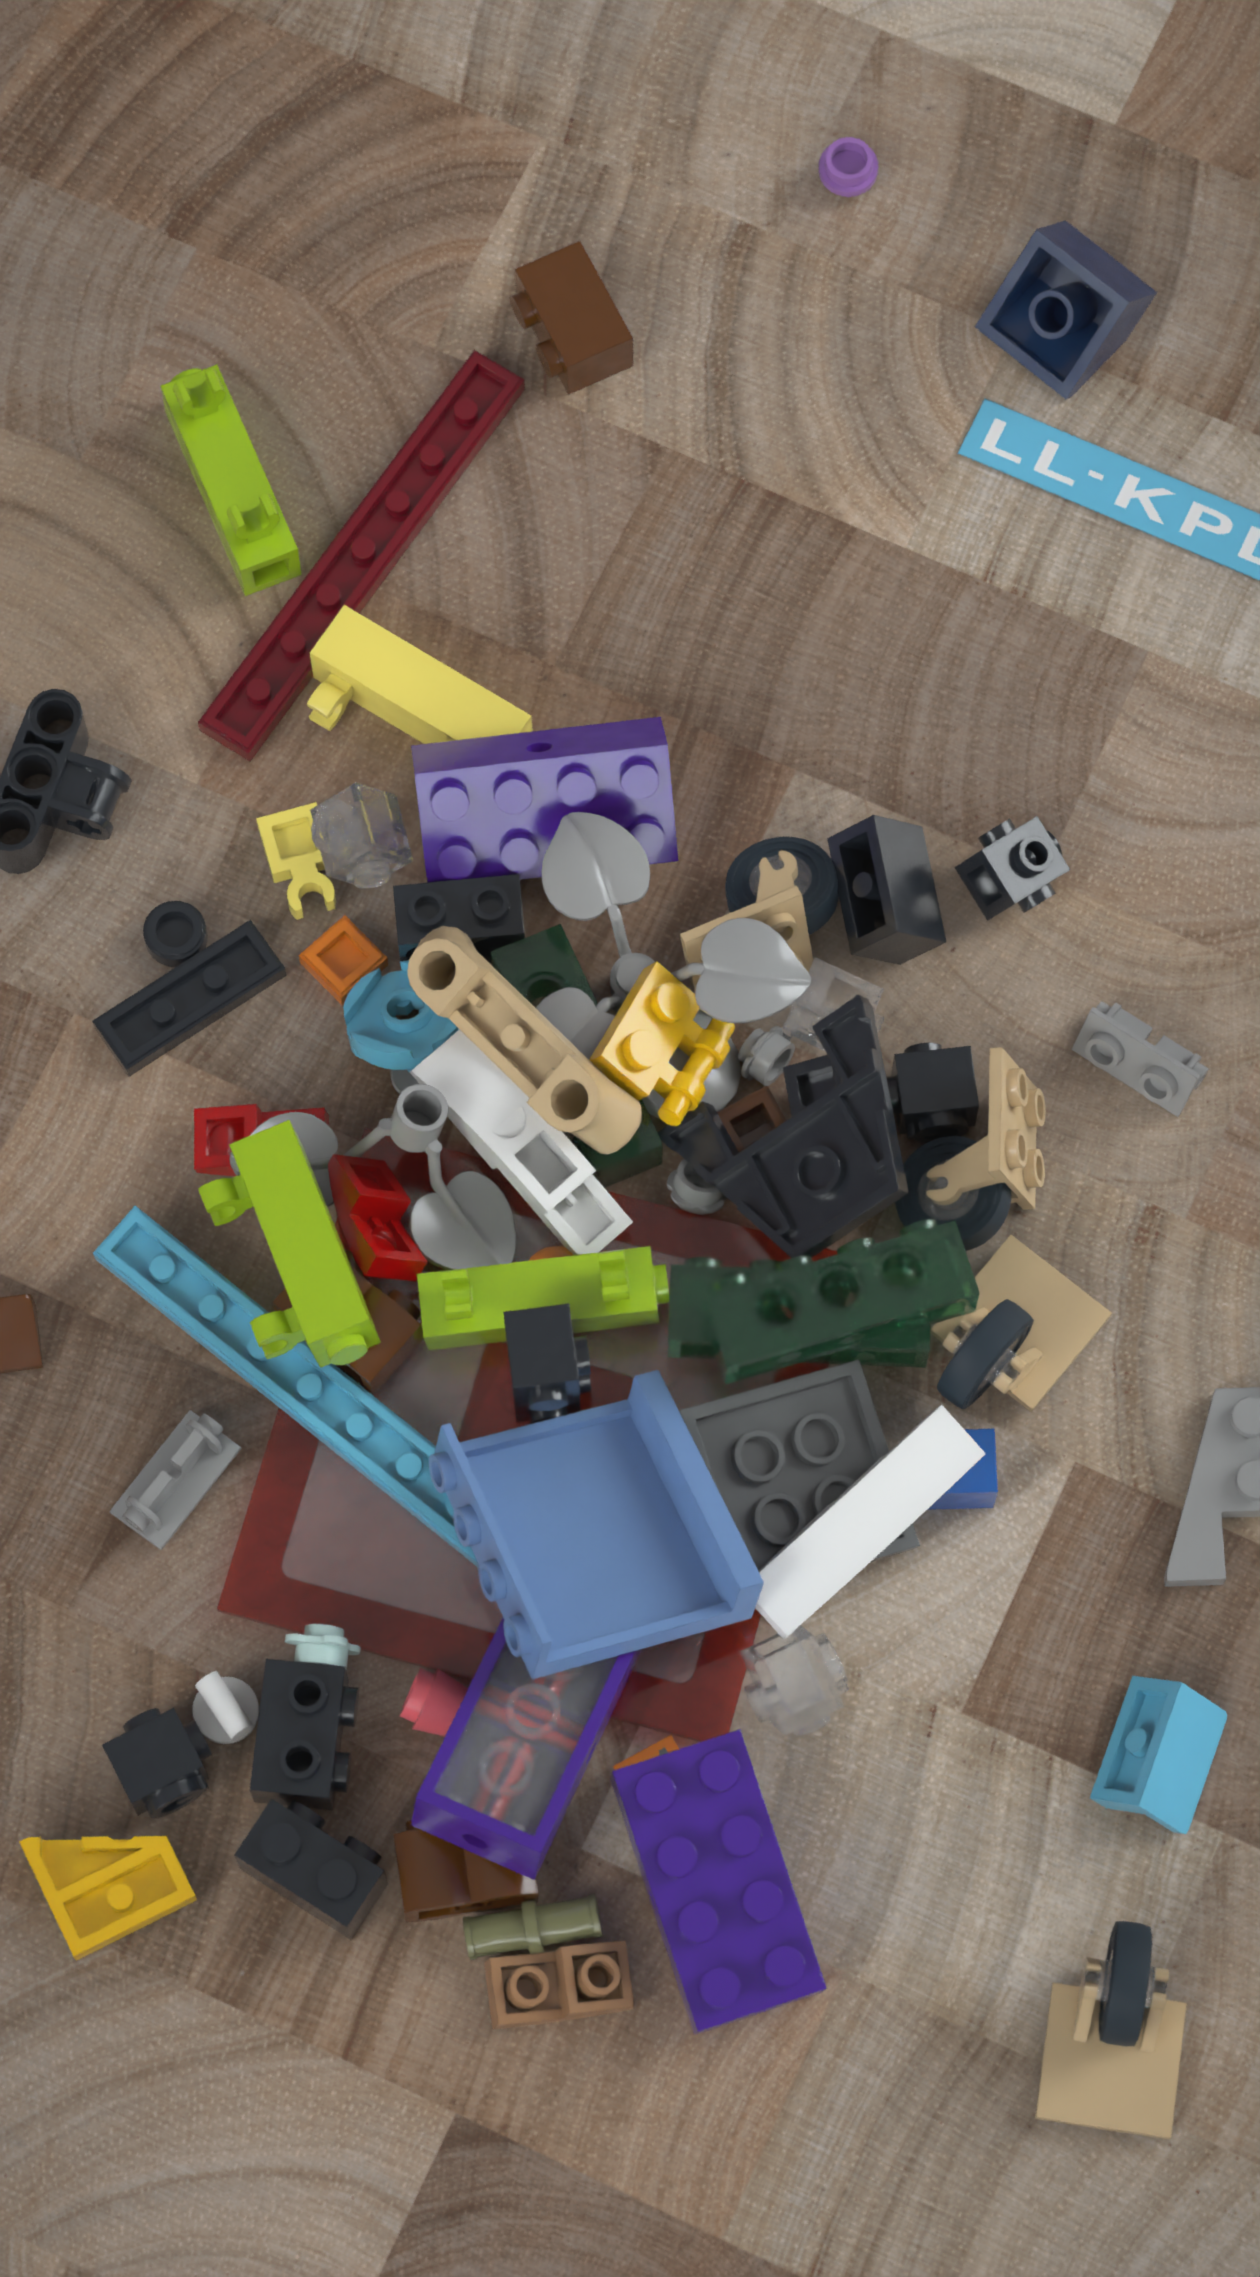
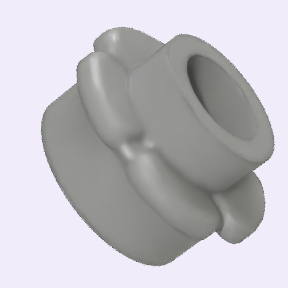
(765, 1055)
(693, 1192)

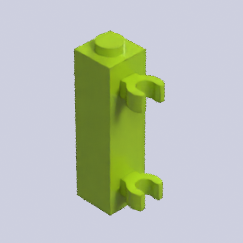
(230, 479)
(304, 1245)
(600, 1287)

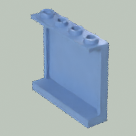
(597, 1530)

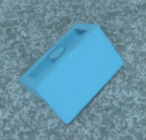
(1160, 1752)

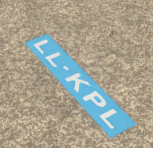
(1115, 487)

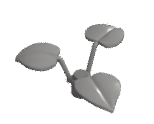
(601, 865)
(458, 1224)

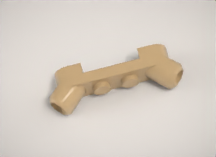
(521, 1042)

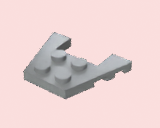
(1221, 1486)

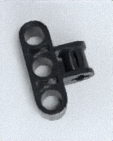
(76, 797)

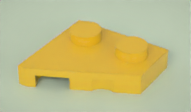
(107, 1886)

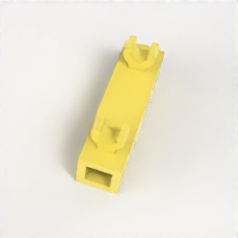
(402, 686)

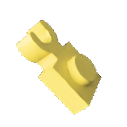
(294, 856)

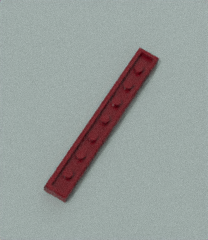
(362, 552)

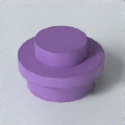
(848, 167)

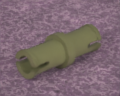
(532, 1927)

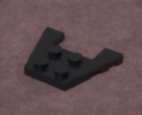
(824, 1164)

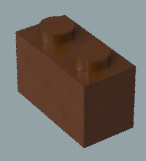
(572, 318)

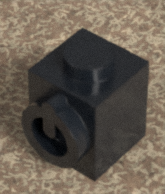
(933, 1091)
(159, 1762)

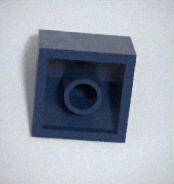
(1064, 307)

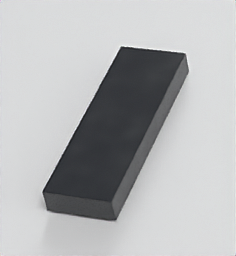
(189, 998)

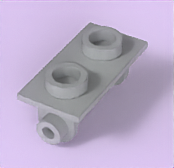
(1119, 1046)
(176, 1479)

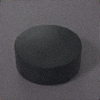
(174, 932)

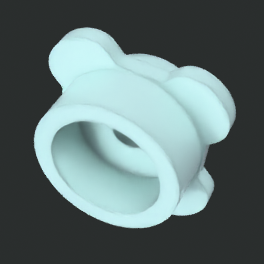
(322, 1645)

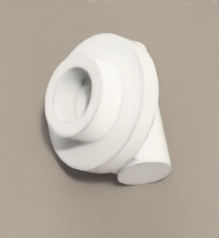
(225, 1708)

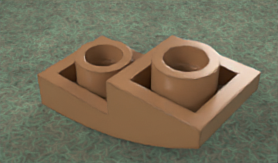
(559, 1984)

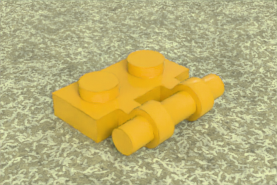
(646, 1034)

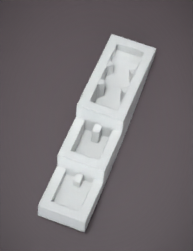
(864, 1520)

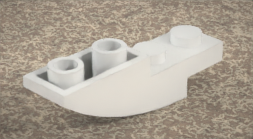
(523, 1146)

